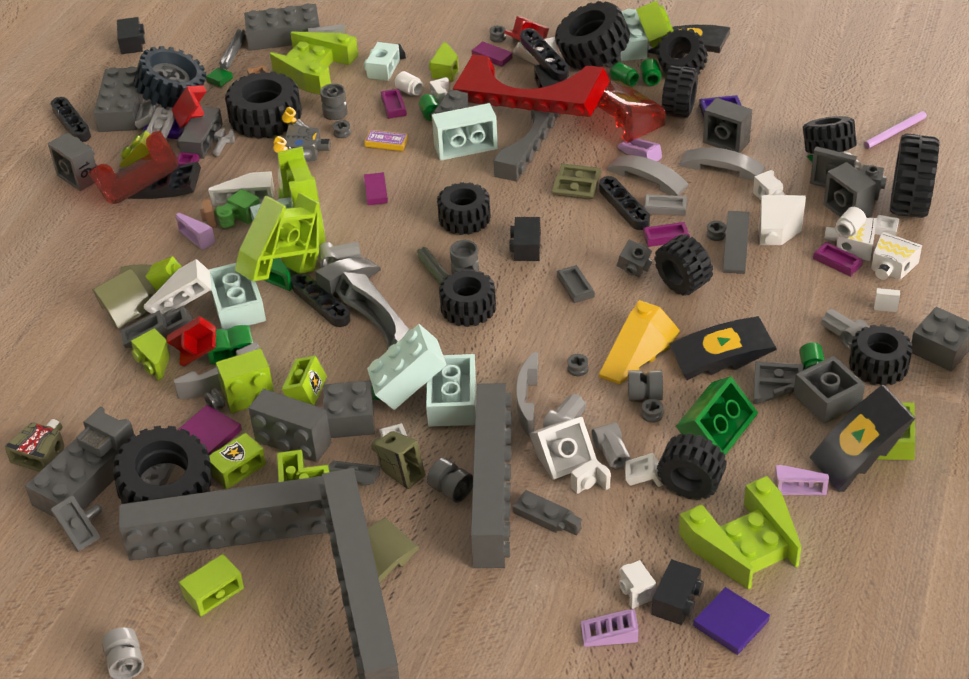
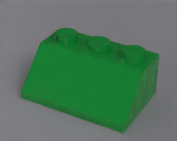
(719, 414)

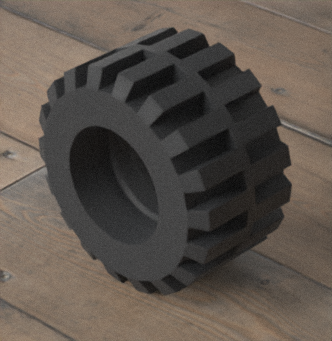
(679, 41)
(679, 91)
(831, 133)
(463, 208)
(683, 264)
(467, 297)
(880, 354)
(691, 466)

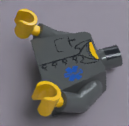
(301, 136)

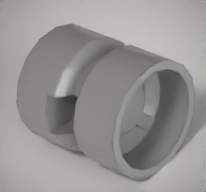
(122, 653)

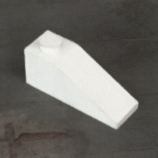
(256, 183)
(181, 288)

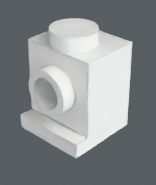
(767, 185)
(637, 583)

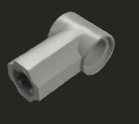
(329, 253)
(842, 326)
(571, 408)
(609, 440)

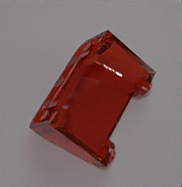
(631, 110)
(139, 175)

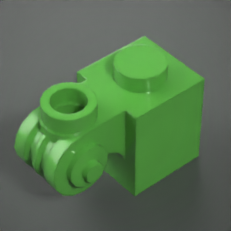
(236, 207)

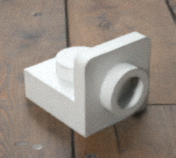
(439, 88)
(642, 470)
(588, 474)

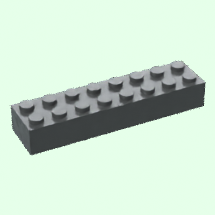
(490, 475)
(222, 518)
(358, 576)

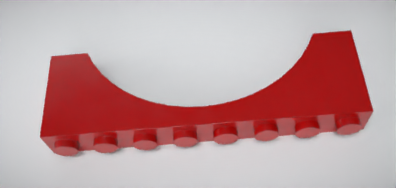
(572, 96)

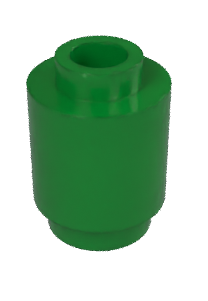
(650, 72)
(624, 73)
(427, 105)
(811, 354)

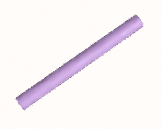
(895, 129)

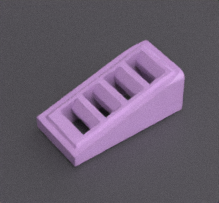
(642, 148)
(196, 231)
(791, 481)
(619, 636)

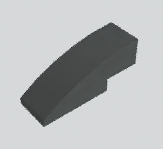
(736, 242)
(329, 275)
(162, 323)

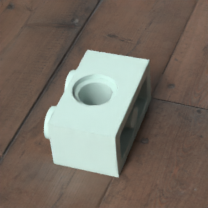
(382, 61)

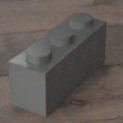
(200, 132)

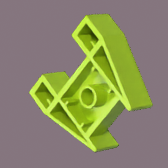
(311, 57)
(296, 178)
(280, 234)
(749, 541)

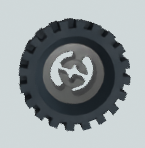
(165, 75)

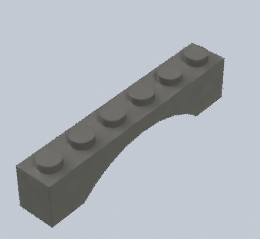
(514, 159)
(363, 296)

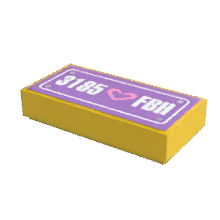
(386, 140)

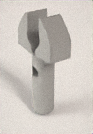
(222, 139)

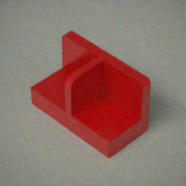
(522, 23)
(188, 105)
(193, 340)

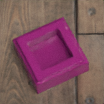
(186, 158)

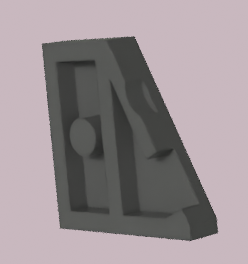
(774, 380)

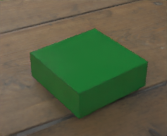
(219, 77)

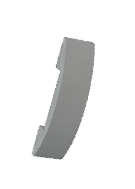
(724, 159)
(649, 169)
(527, 376)
(196, 386)

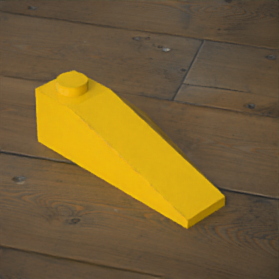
(640, 340)

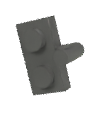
(364, 473)
(77, 522)

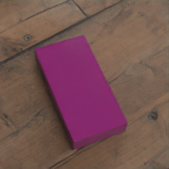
(497, 55)
(393, 103)
(375, 188)
(662, 234)
(838, 259)

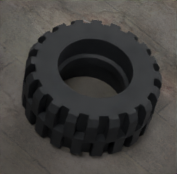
(592, 35)
(258, 103)
(914, 175)
(160, 447)

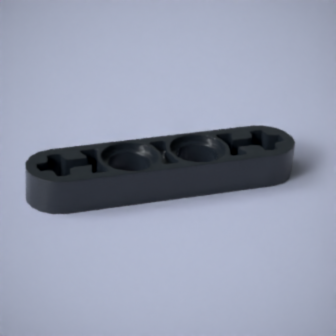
(541, 55)
(72, 118)
(621, 203)
(316, 302)

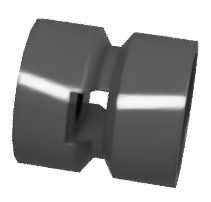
(334, 101)
(464, 256)
(645, 384)
(450, 480)

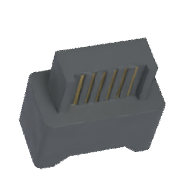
(104, 433)

